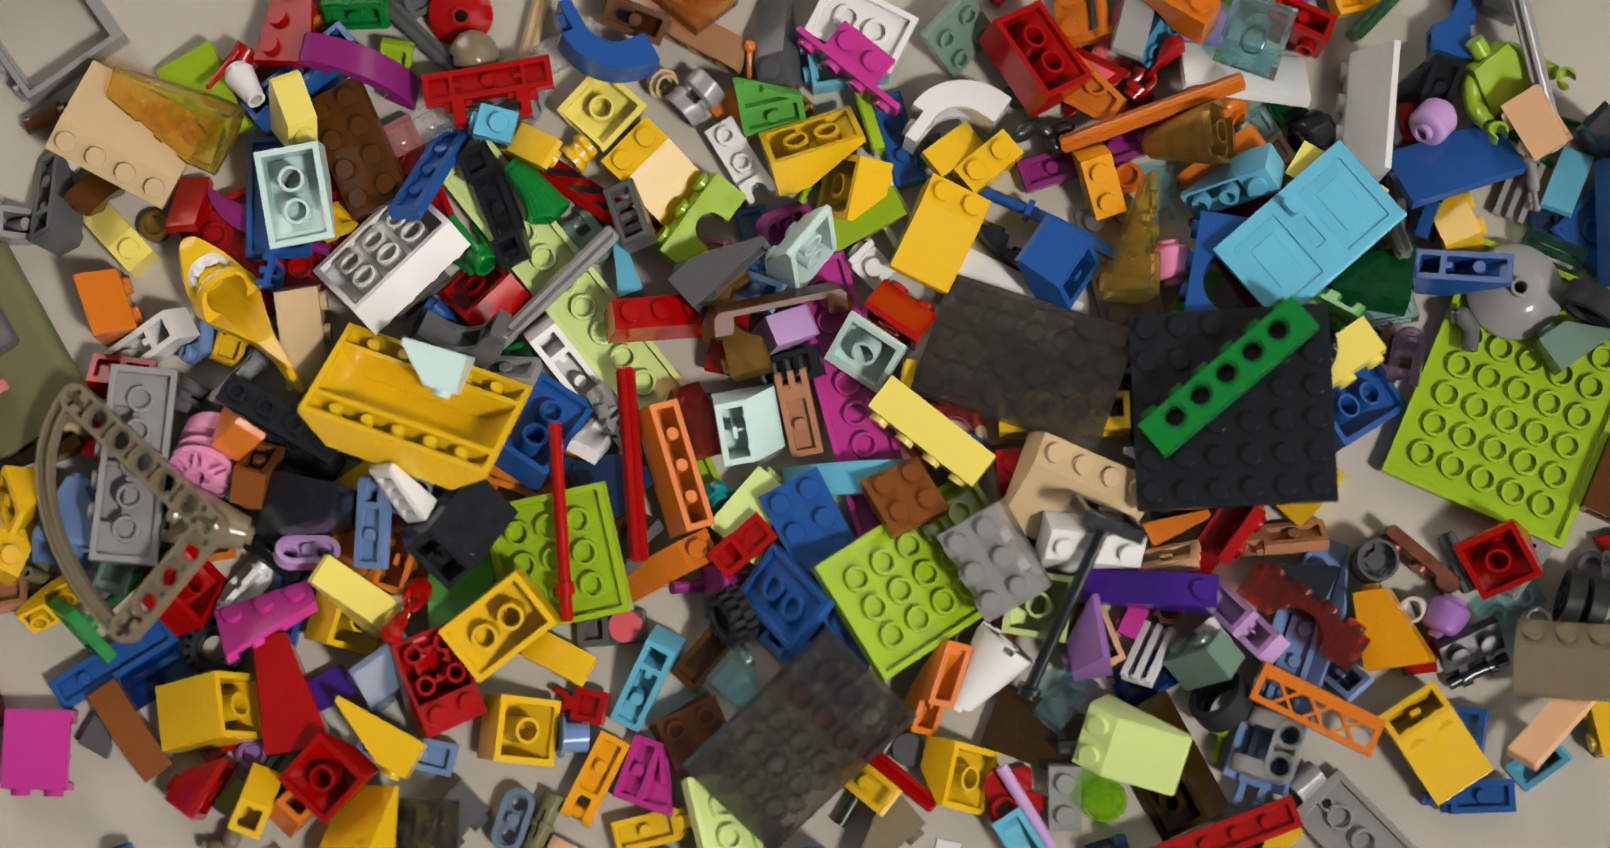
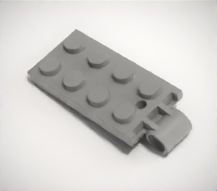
(1351, 818)

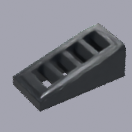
(786, 359)

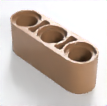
(712, 44)

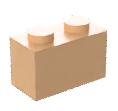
(1535, 123)

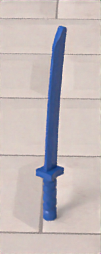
(1036, 214)

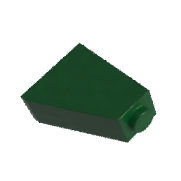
(1377, 282)

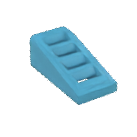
(627, 279)

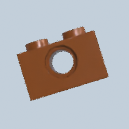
(253, 474)

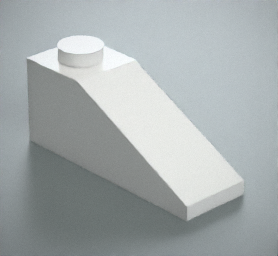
(158, 336)
(561, 356)

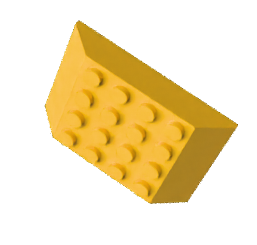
(380, 411)

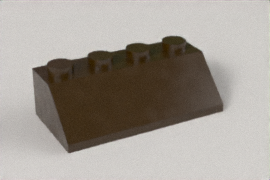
(1197, 793)

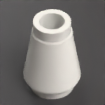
(244, 82)

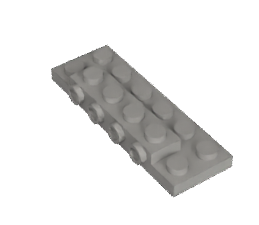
(125, 510)

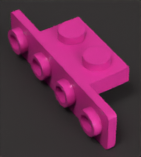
(856, 60)

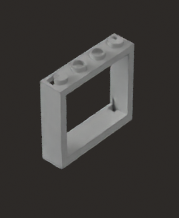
(73, 70)

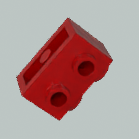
(1310, 29)

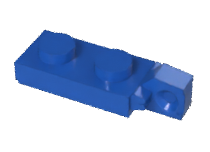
(1479, 797)

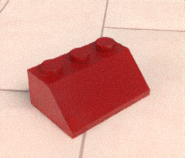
(1035, 57)

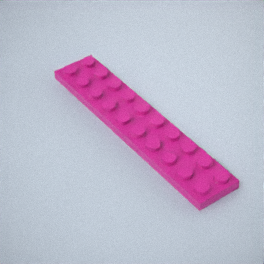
(845, 399)

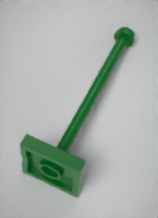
(85, 626)

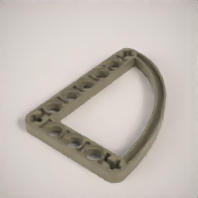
(58, 539)

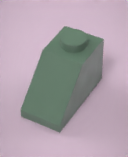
(1567, 343)

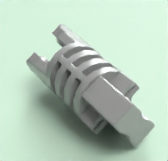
(606, 408)

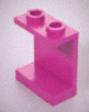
(37, 751)

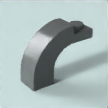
(481, 341)

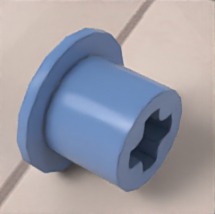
(572, 737)

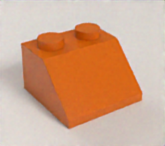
(108, 304)

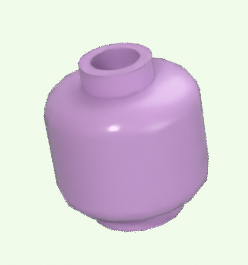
(1433, 121)

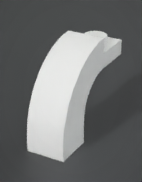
(954, 100)

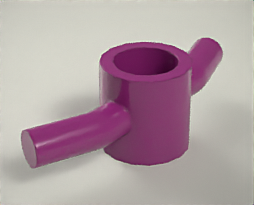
(711, 580)

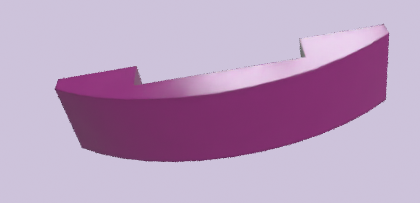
(362, 64)

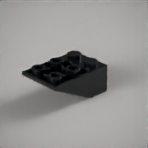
(459, 531)

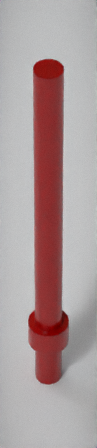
(564, 587)

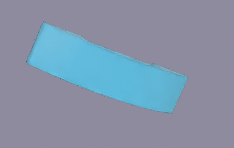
(845, 476)

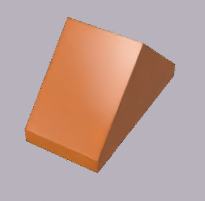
(235, 434)

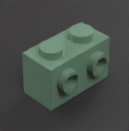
(1203, 659)

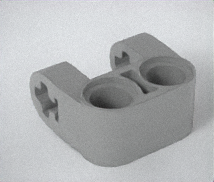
(1291, 754)

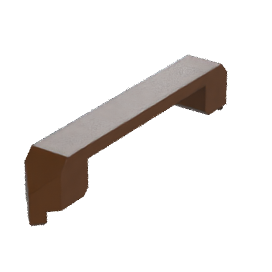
(720, 317)

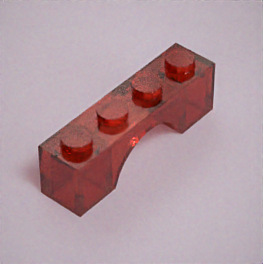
(1270, 591)

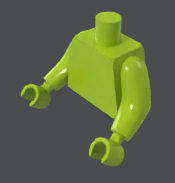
(1496, 77)

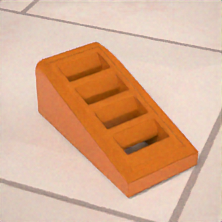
(1167, 528)

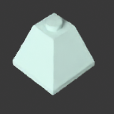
(439, 367)

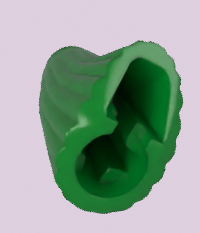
(540, 198)

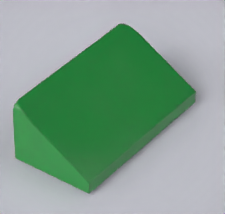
(357, 13)

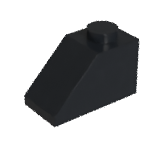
(1594, 133)

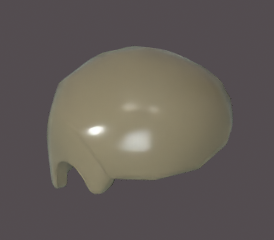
(473, 49)

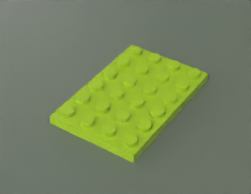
(904, 590)

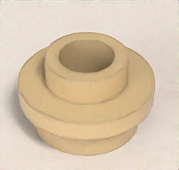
(669, 84)

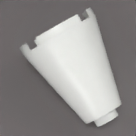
(991, 666)

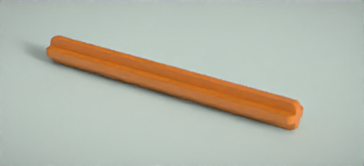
(1152, 112)

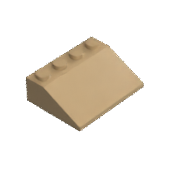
(112, 144)
(1054, 470)

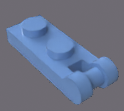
(372, 526)

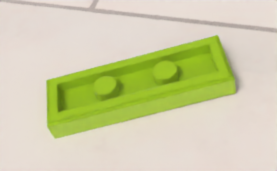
(871, 221)

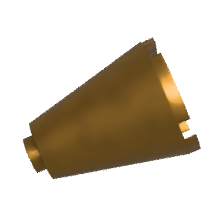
(1192, 136)

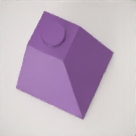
(1088, 645)

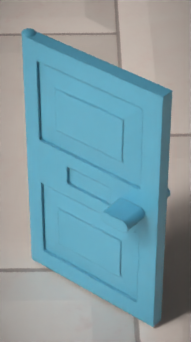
(1310, 230)

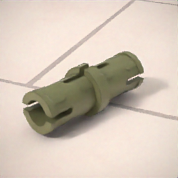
(543, 822)

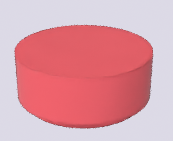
(625, 626)

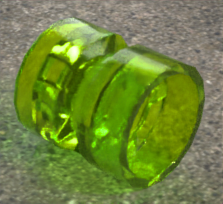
(1103, 800)

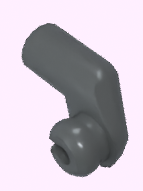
(1469, 326)

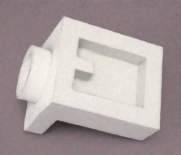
(869, 264)

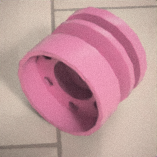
(200, 460)

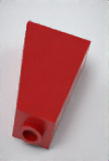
(286, 697)

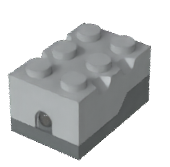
(995, 560)

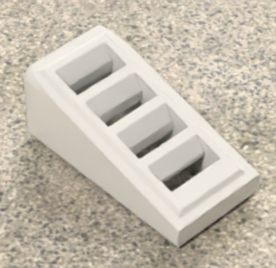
(404, 493)

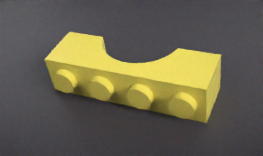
(1357, 349)

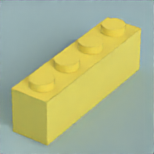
(930, 432)

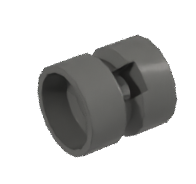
(1374, 561)

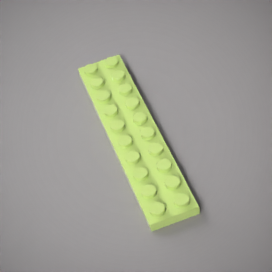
(582, 305)

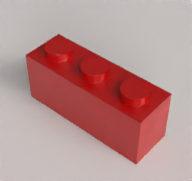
(652, 319)

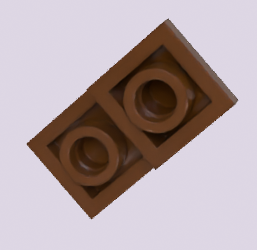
(92, 195)

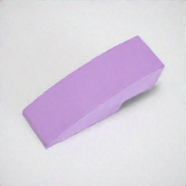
(1248, 625)

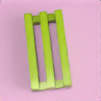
(869, 124)

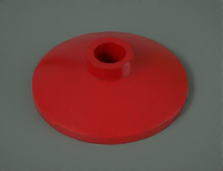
(448, 28)

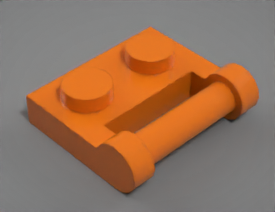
(1075, 21)

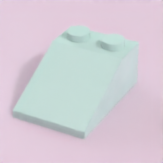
(295, 194)
(803, 250)

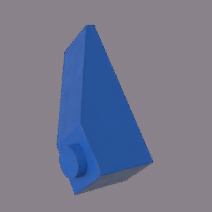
(1460, 271)

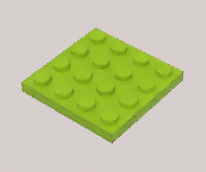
(593, 551)

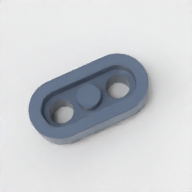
(512, 819)

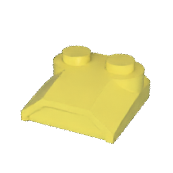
(602, 111)

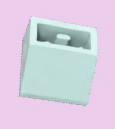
(748, 423)

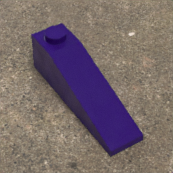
(1154, 590)

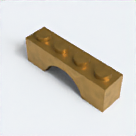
(745, 353)

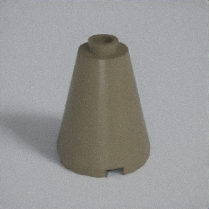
(240, 531)

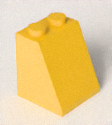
(208, 711)

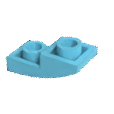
(1567, 182)

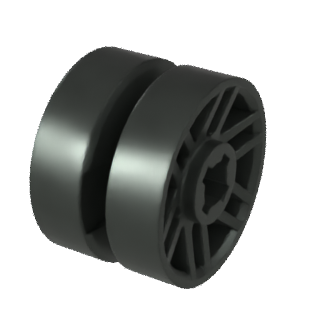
(1582, 599)

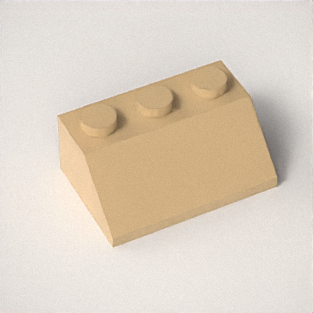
(303, 329)

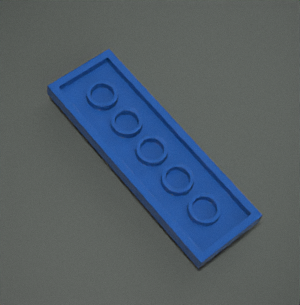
(811, 531)

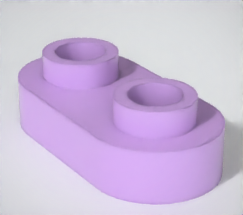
(304, 550)

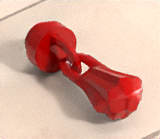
(1170, 49)
(419, 592)

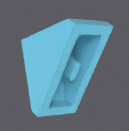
(1529, 778)

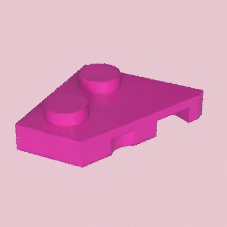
(646, 776)

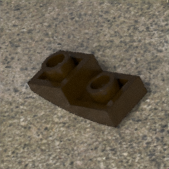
(68, 447)

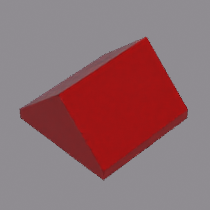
(1499, 558)

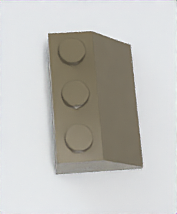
(1562, 660)

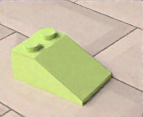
(1131, 746)

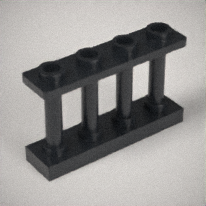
(283, 428)

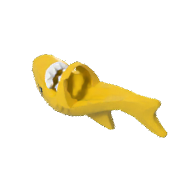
(230, 301)

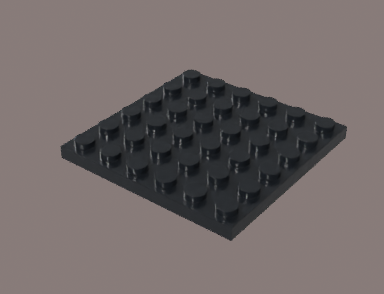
(1261, 449)

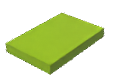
(196, 69)

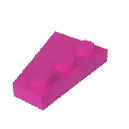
(257, 617)

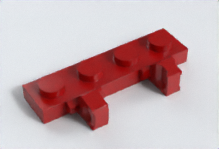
(511, 79)

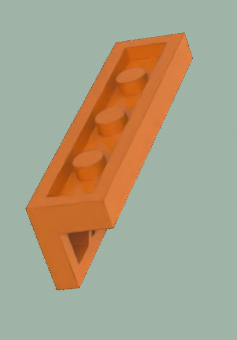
(1317, 698)

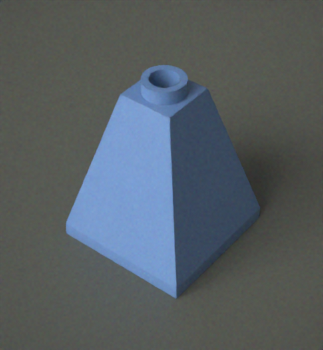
(73, 506)

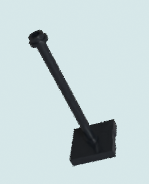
(1106, 522)

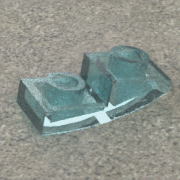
(1508, 610)

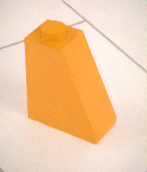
(1392, 632)

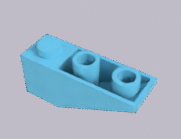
(1245, 178)

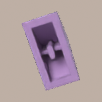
(787, 329)

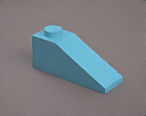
(647, 678)

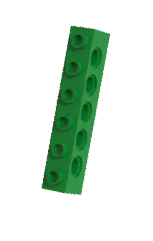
(1299, 329)

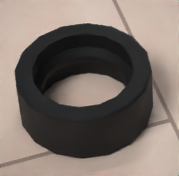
(1587, 302)
(1227, 715)

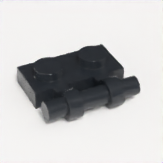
(1471, 644)

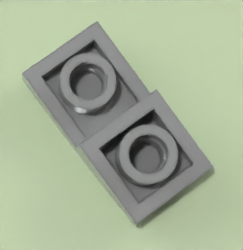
(1132, 28)

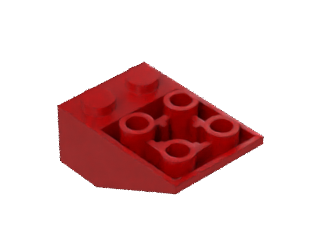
(435, 684)

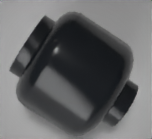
(1313, 127)

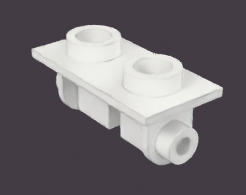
(247, 583)

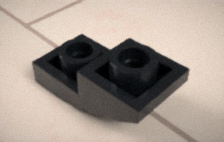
(995, 240)

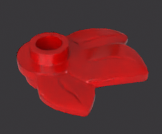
(998, 793)

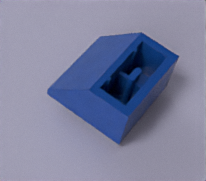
(1057, 262)

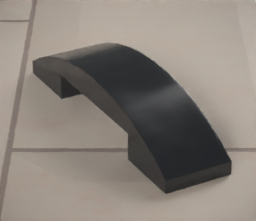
(498, 205)

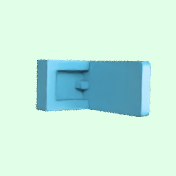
(493, 124)

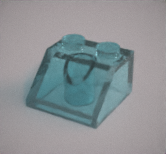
(1255, 36)
(735, 678)

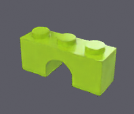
(712, 196)

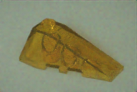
(186, 119)
(1134, 266)

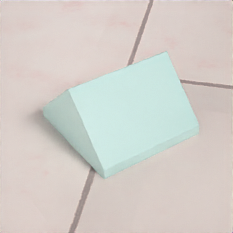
(865, 352)

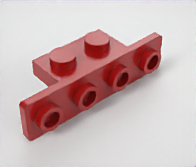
(1226, 535)

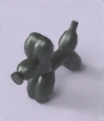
(1042, 129)

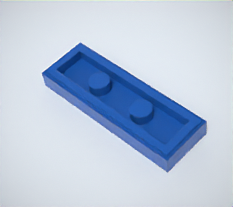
(905, 167)

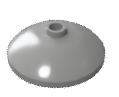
(1516, 314)

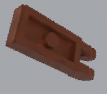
(1421, 560)

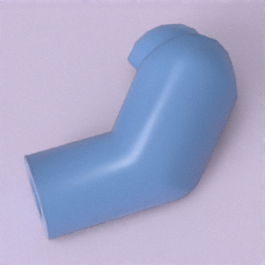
(200, 347)

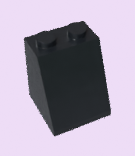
(305, 507)

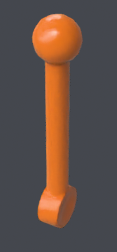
(749, 46)

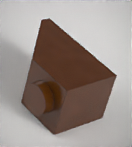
(634, 19)

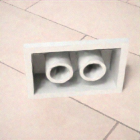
(1065, 539)

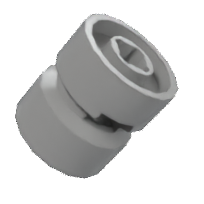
(703, 89)

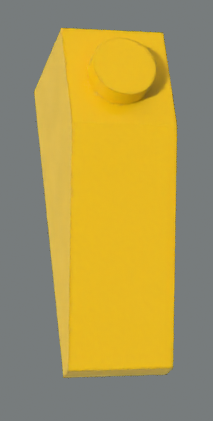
(387, 744)

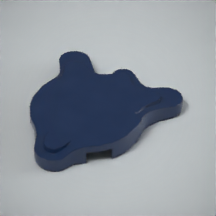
(607, 469)

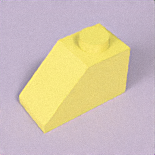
(291, 110)

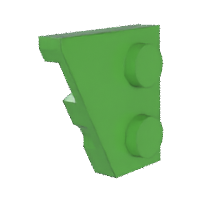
(766, 105)
(1339, 314)

